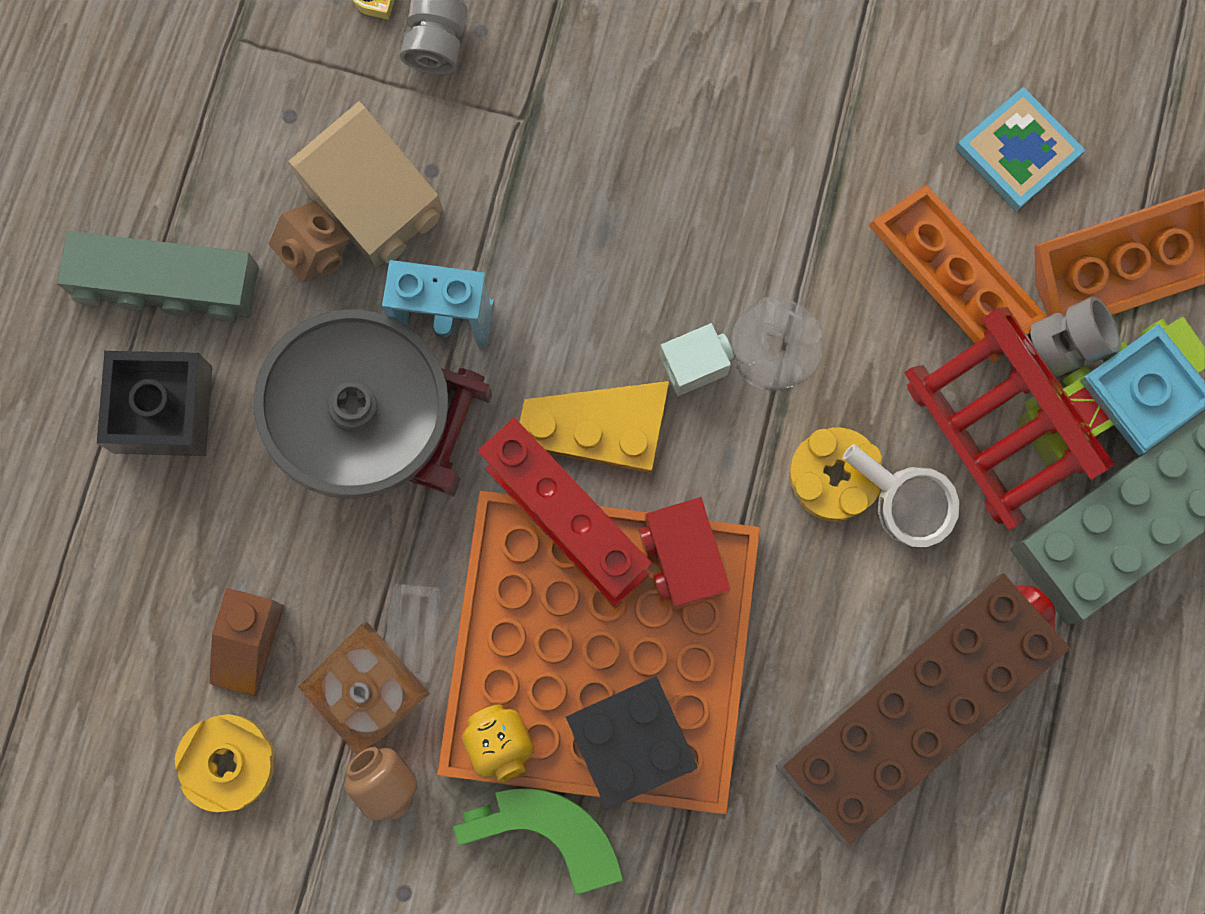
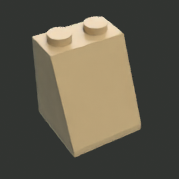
(367, 185)

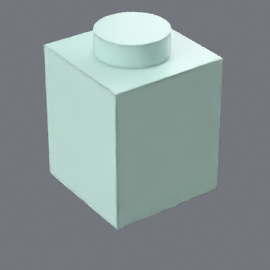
(696, 359)

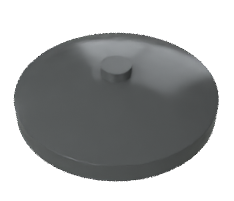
(351, 403)

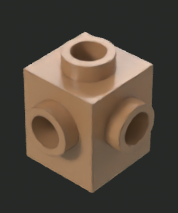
(309, 242)

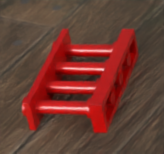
(1054, 416)
(565, 512)

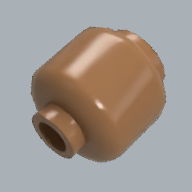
(380, 783)

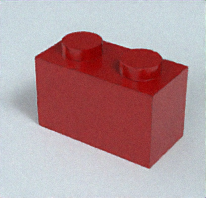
(685, 554)

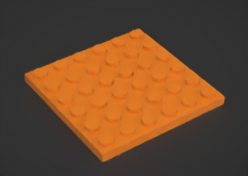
(554, 645)

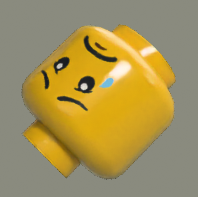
(497, 743)

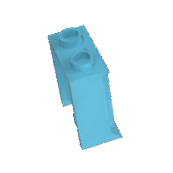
(439, 292)

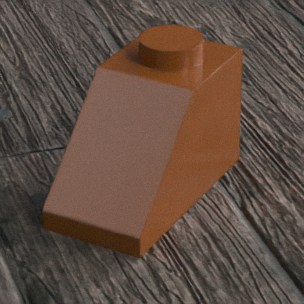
(243, 640)

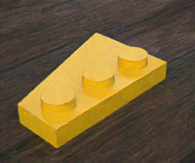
(600, 425)

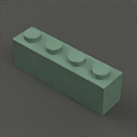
(158, 275)

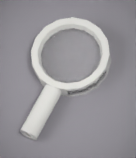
(914, 504)

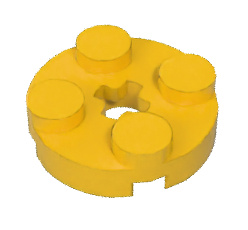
(812, 486)
(198, 771)

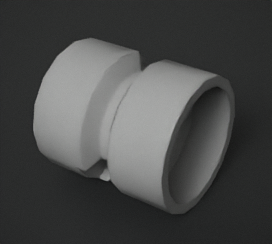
(434, 34)
(1082, 334)

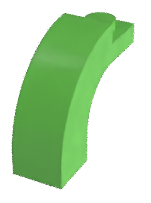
(567, 824)

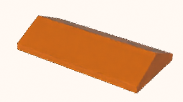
(1126, 258)
(952, 264)

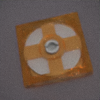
(364, 689)

